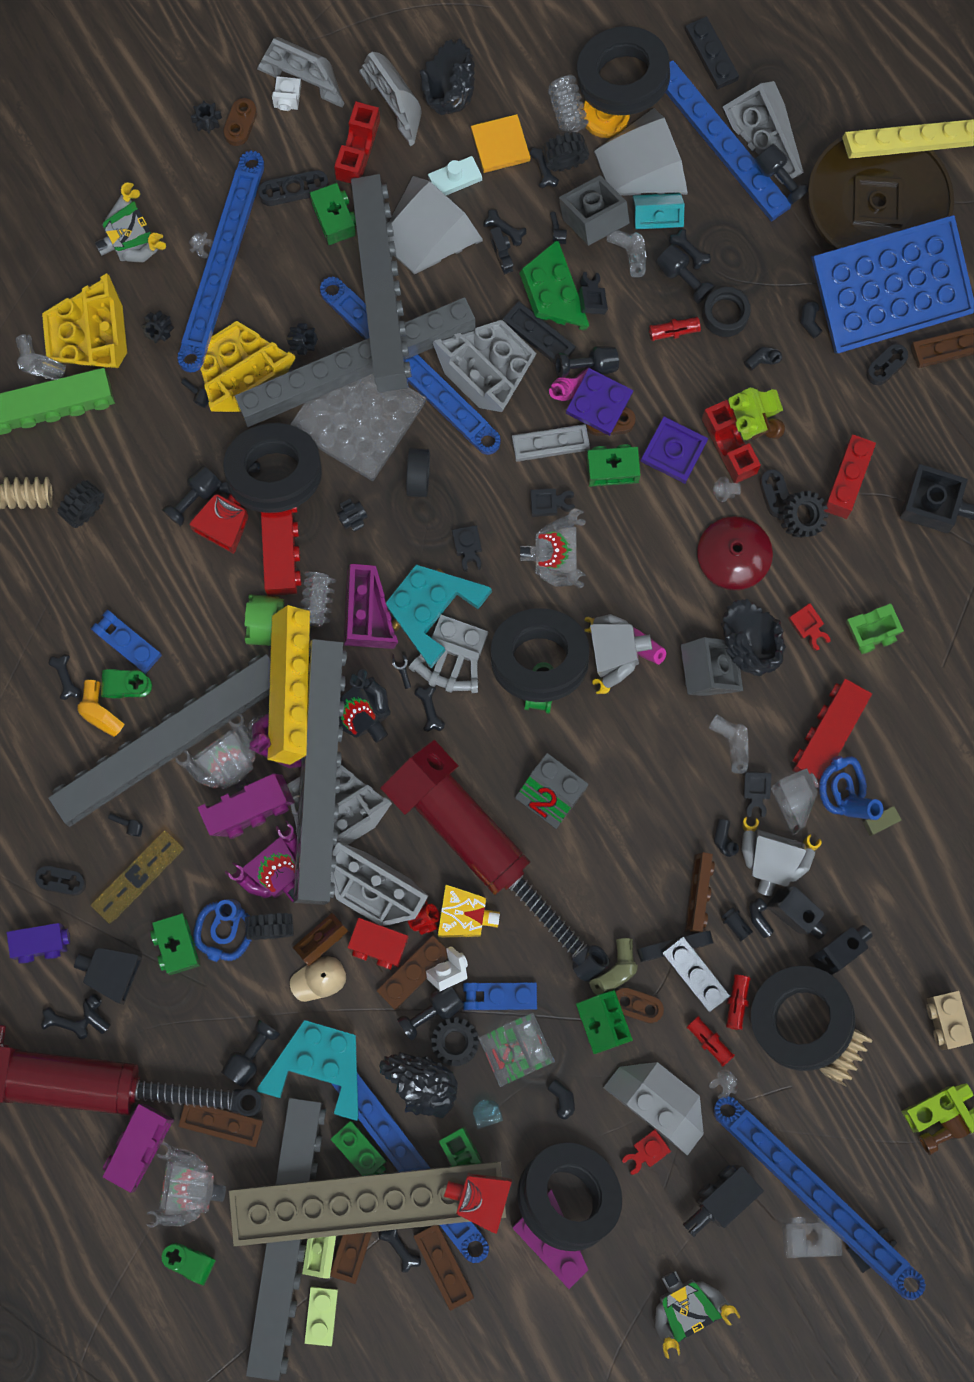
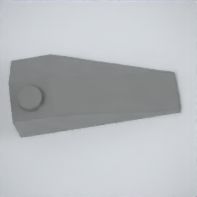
(763, 120)

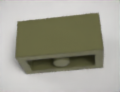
(887, 819)

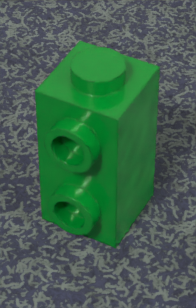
(359, 1150)

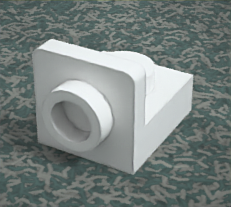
(286, 93)
(448, 972)

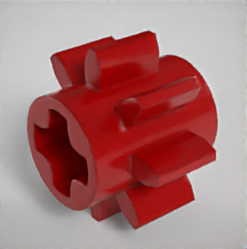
(425, 919)

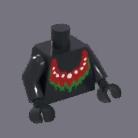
(365, 707)

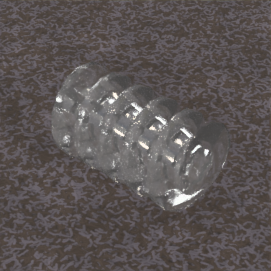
(567, 104)
(317, 597)

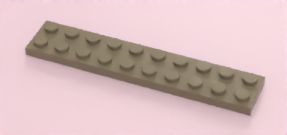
(349, 1204)

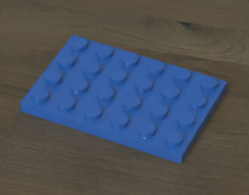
(894, 284)

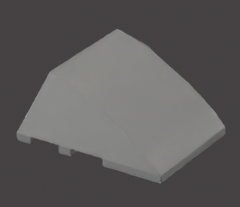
(304, 65)
(382, 74)
(643, 158)
(429, 227)
(486, 363)
(358, 806)

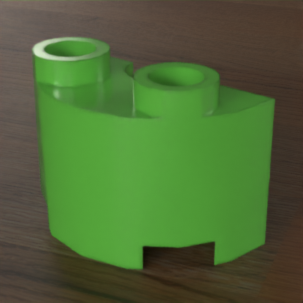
(259, 618)
(875, 628)

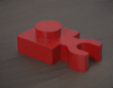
(807, 623)
(650, 1150)

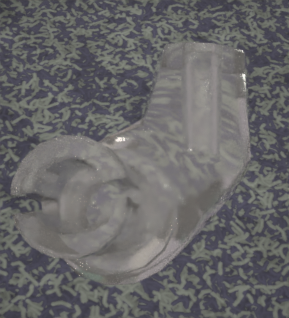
(635, 249)
(35, 363)
(738, 743)

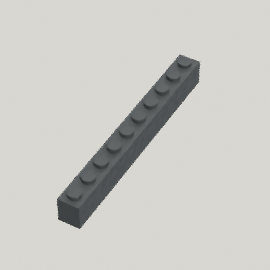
(379, 284)
(348, 365)
(163, 743)
(318, 775)
(281, 1258)

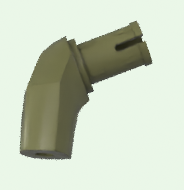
(620, 972)

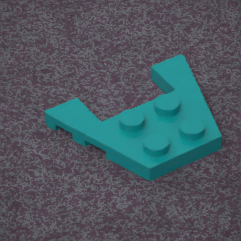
(422, 601)
(322, 1055)

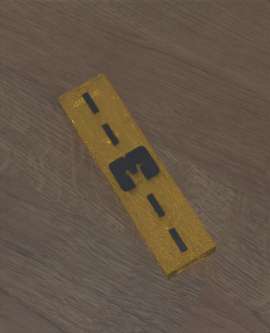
(137, 877)

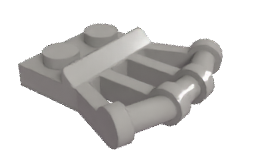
(460, 641)

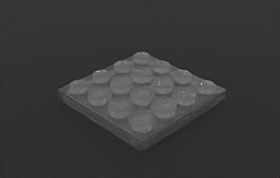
(360, 423)

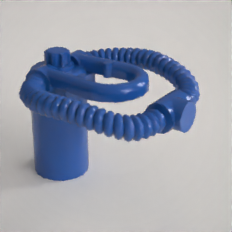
(853, 805)
(225, 910)

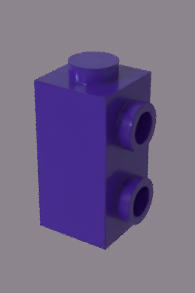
(38, 941)

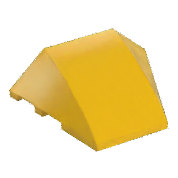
(87, 327)
(238, 362)

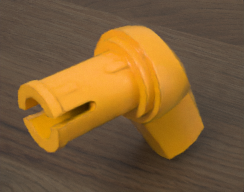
(96, 714)

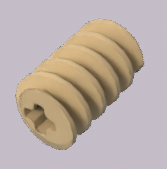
(26, 493)
(838, 1069)

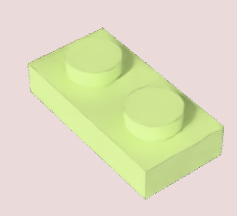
(319, 1256)
(321, 1316)

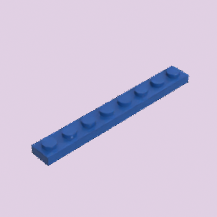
(725, 144)

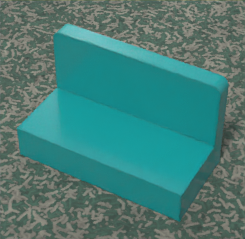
(658, 211)

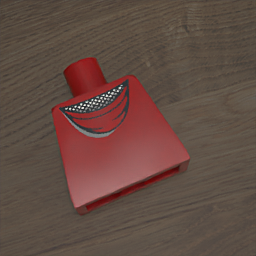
(221, 522)
(481, 1199)

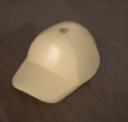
(309, 984)

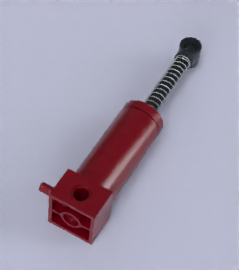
(429, 788)
(98, 1084)

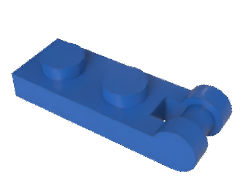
(127, 642)
(501, 996)

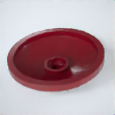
(730, 568)

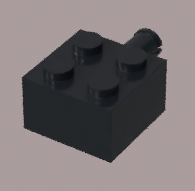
(936, 499)
(724, 1199)

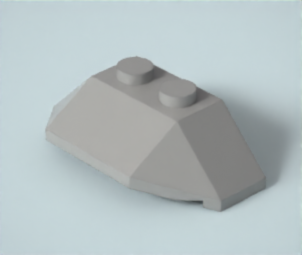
(374, 887)
(660, 1101)

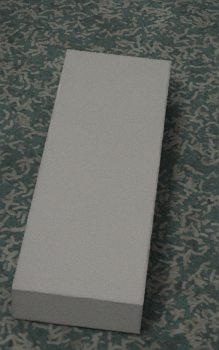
(550, 442)

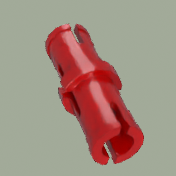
(674, 328)
(738, 1002)
(710, 1041)

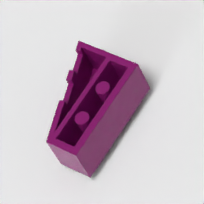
(366, 611)
(247, 807)
(137, 1147)
(566, 1265)

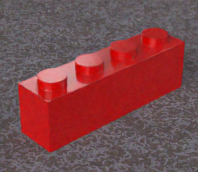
(280, 552)
(833, 729)

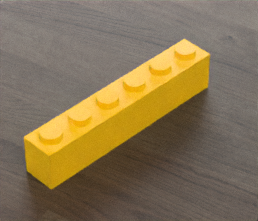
(289, 685)

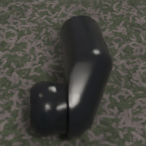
(763, 355)
(758, 919)
(91, 1014)

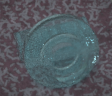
(486, 1113)

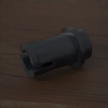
(736, 924)

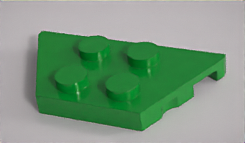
(553, 289)

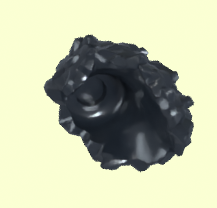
(449, 78)
(753, 638)
(421, 1083)

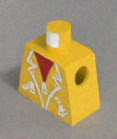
(464, 914)

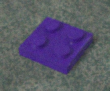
(599, 401)
(674, 450)

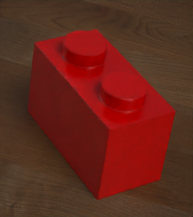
(377, 943)

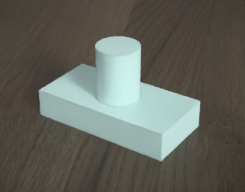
(456, 175)

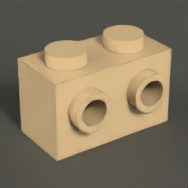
(949, 1020)

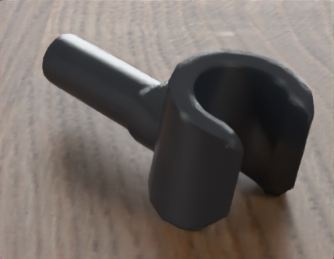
(558, 234)
(201, 395)
(402, 670)
(134, 827)

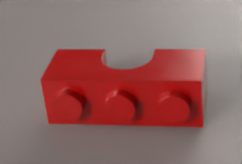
(361, 135)
(736, 455)
(850, 476)

